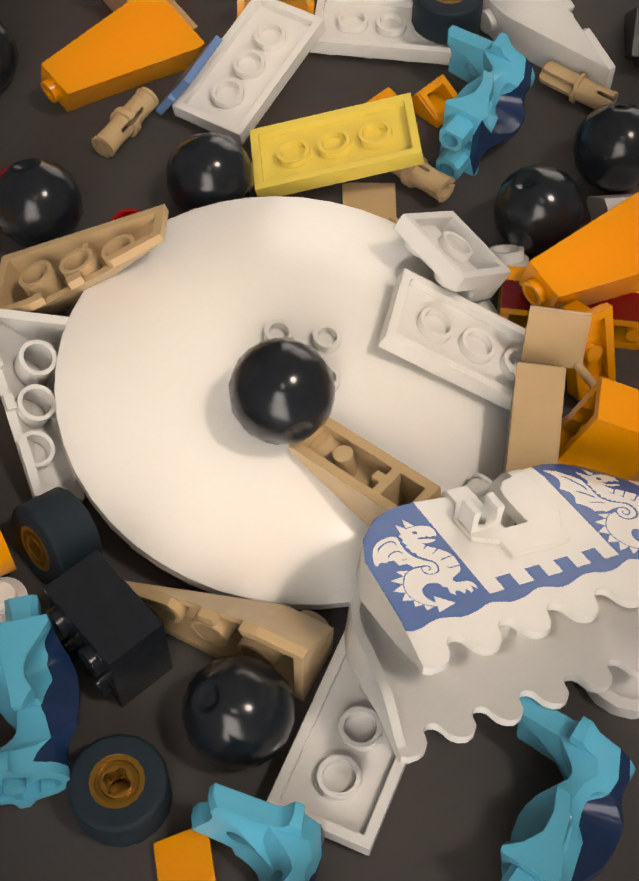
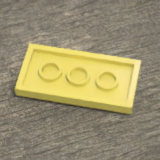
(335, 146)

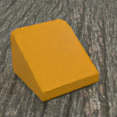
(430, 101)
(184, 857)

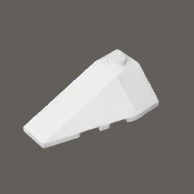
(548, 33)
(27, 392)

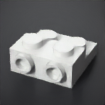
(454, 253)

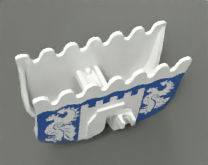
(477, 611)

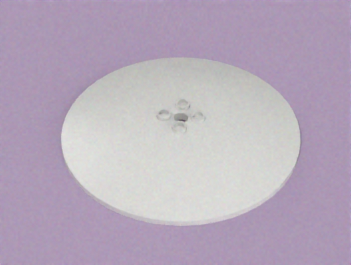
(153, 415)

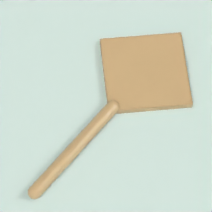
(372, 198)
(557, 339)

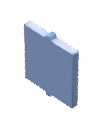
(189, 75)

